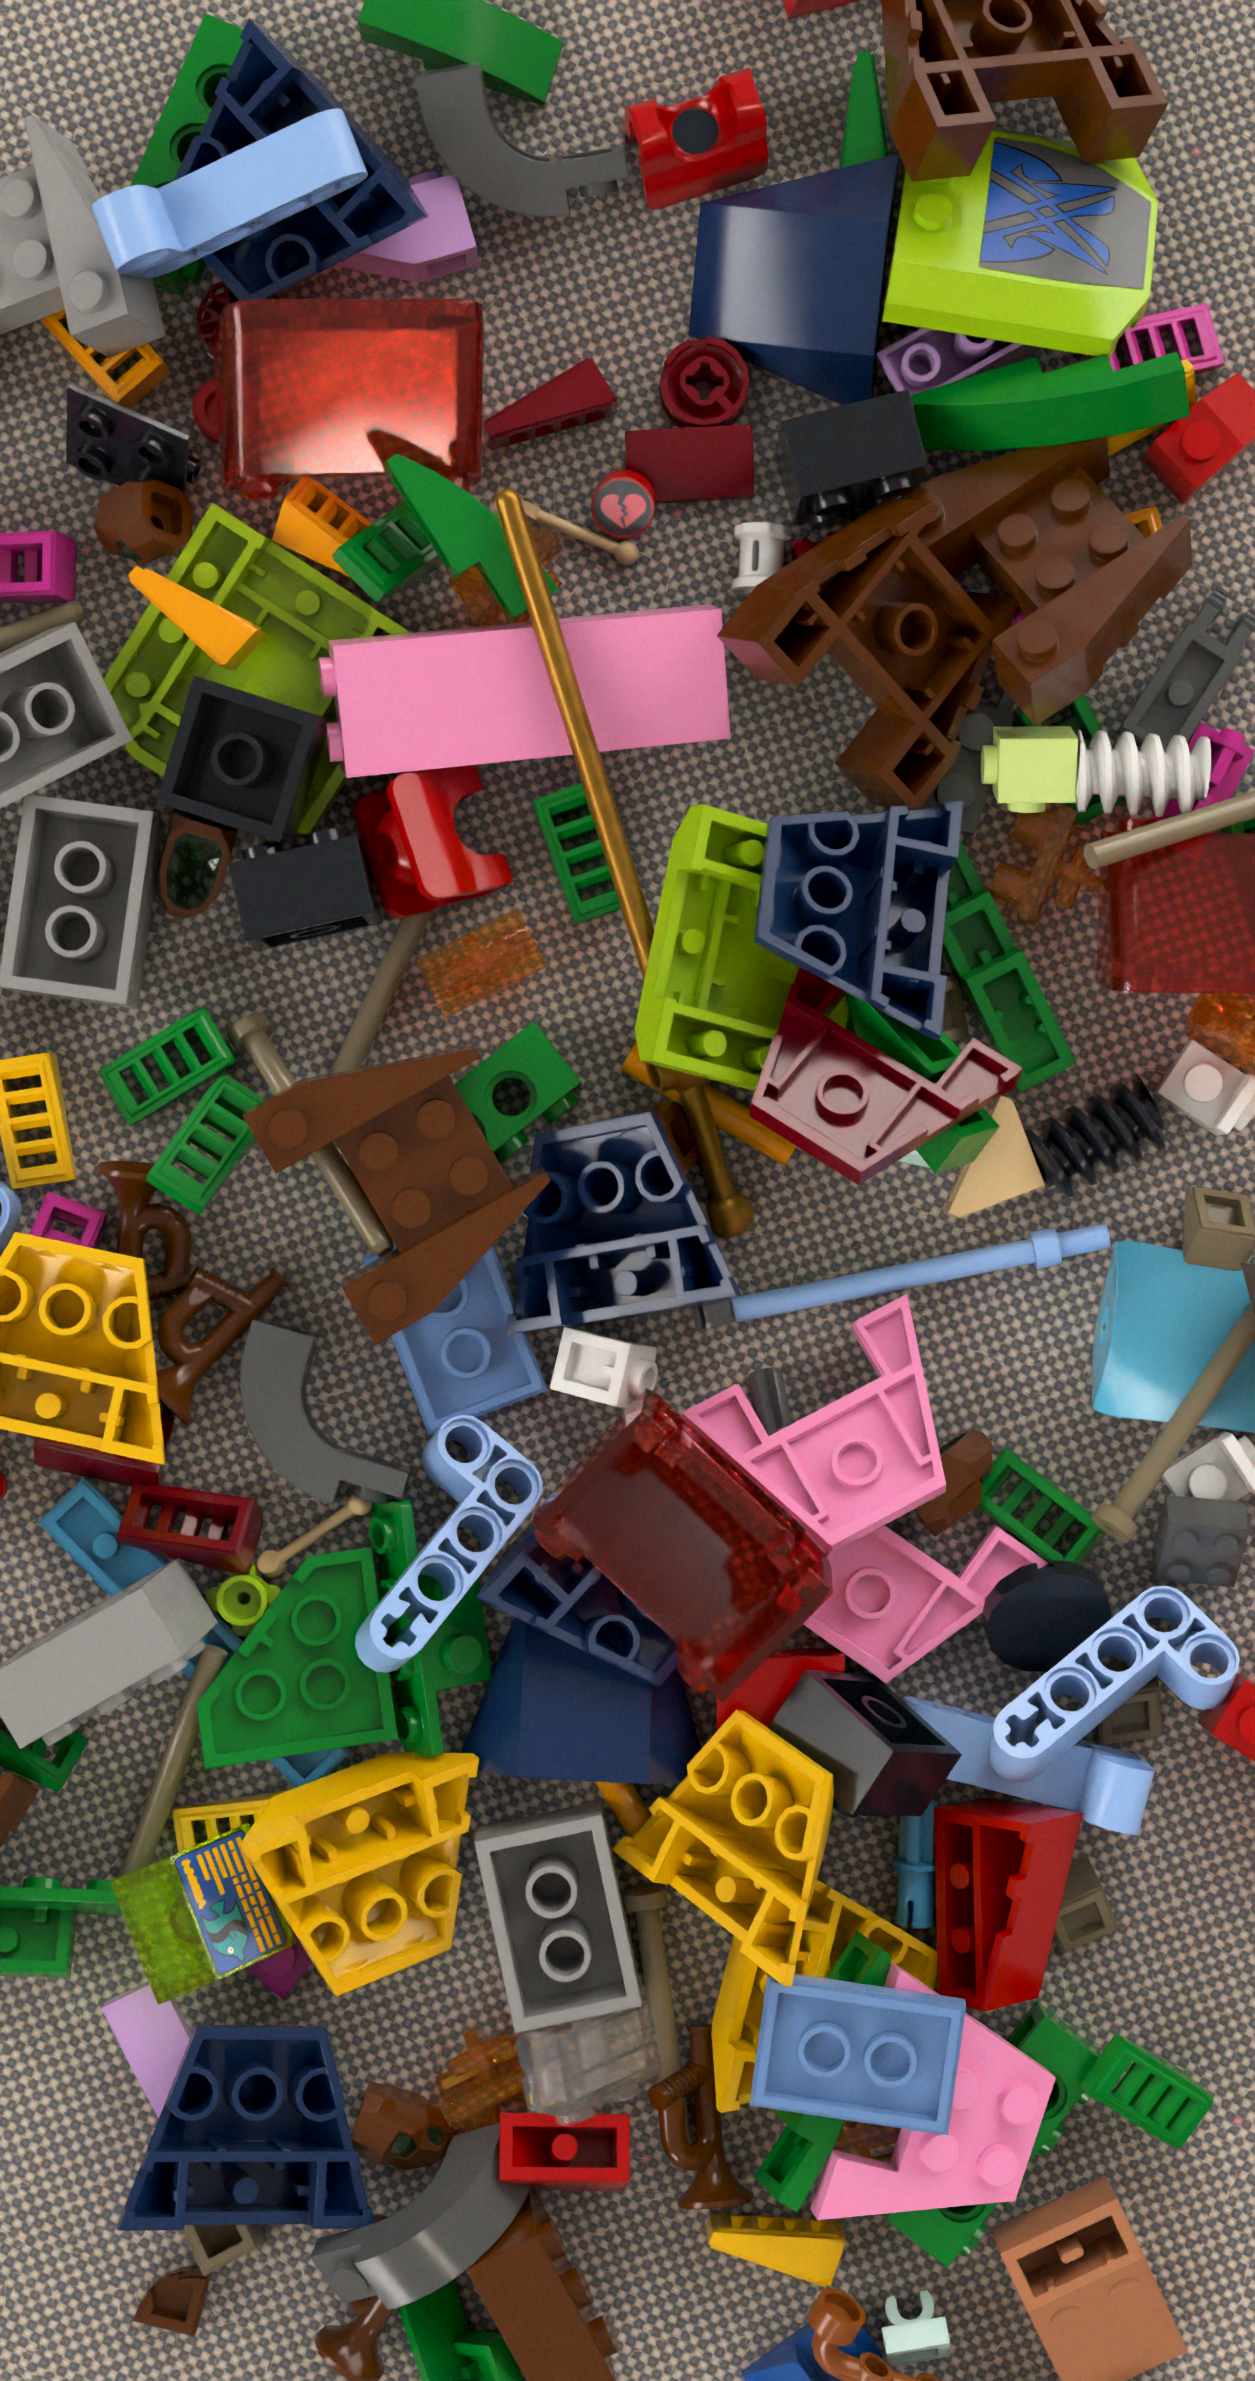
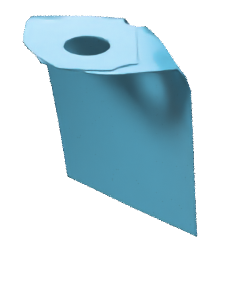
(1161, 1334)

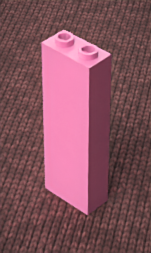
(489, 698)

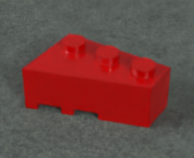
(998, 1896)

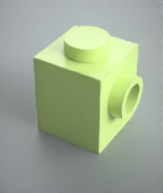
(1031, 766)

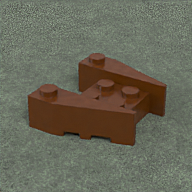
(962, 54)
(1062, 554)
(894, 628)
(418, 1166)

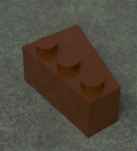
(543, 2302)

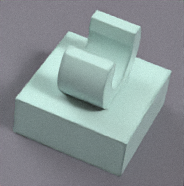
(914, 2339)

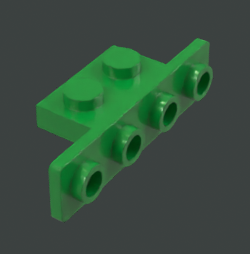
(453, 1654)
(41, 1924)
(448, 2348)

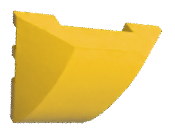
(78, 1348)
(743, 1839)
(368, 1862)
(825, 1935)

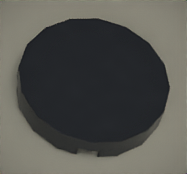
(1043, 1614)

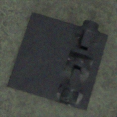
(124, 445)

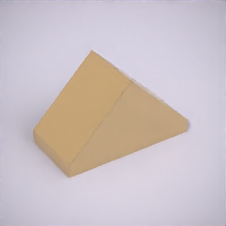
(1000, 1170)

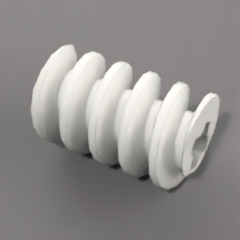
(1142, 772)

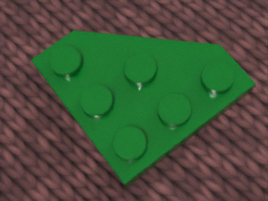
(298, 1672)

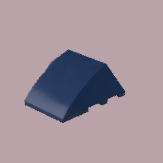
(259, 97)
(800, 276)
(864, 903)
(614, 1231)
(579, 1607)
(578, 1717)
(251, 2137)

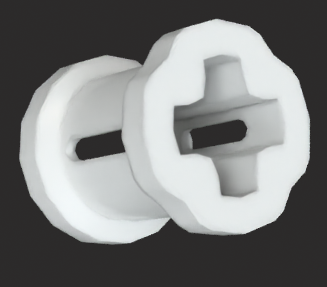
(759, 553)

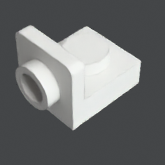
(1209, 1090)
(603, 1368)
(1214, 1469)

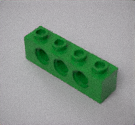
(184, 118)
(540, 1067)
(1068, 2057)

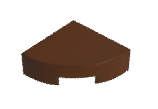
(175, 2301)

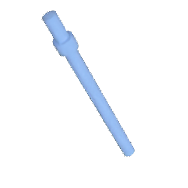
(1043, 1248)

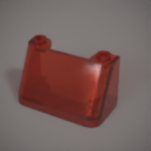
(347, 389)
(1179, 916)
(687, 1543)

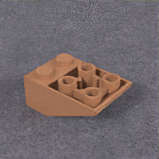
(1088, 2287)

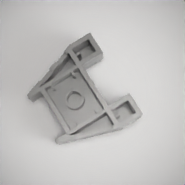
(58, 257)

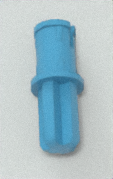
(916, 1870)

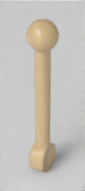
(625, 552)
(273, 1563)

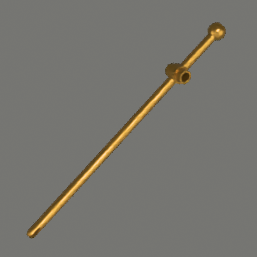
(728, 1210)

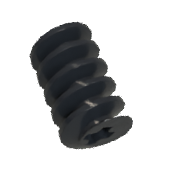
(1097, 1136)

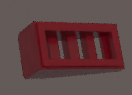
(561, 404)
(212, 1551)

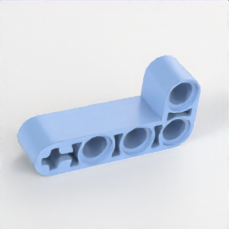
(230, 198)
(443, 1555)
(1104, 1690)
(1087, 1779)

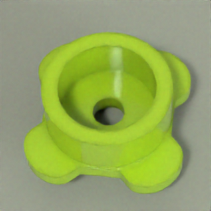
(226, 1602)

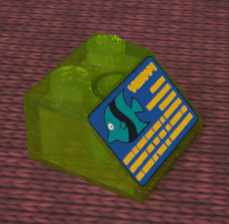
(200, 1915)

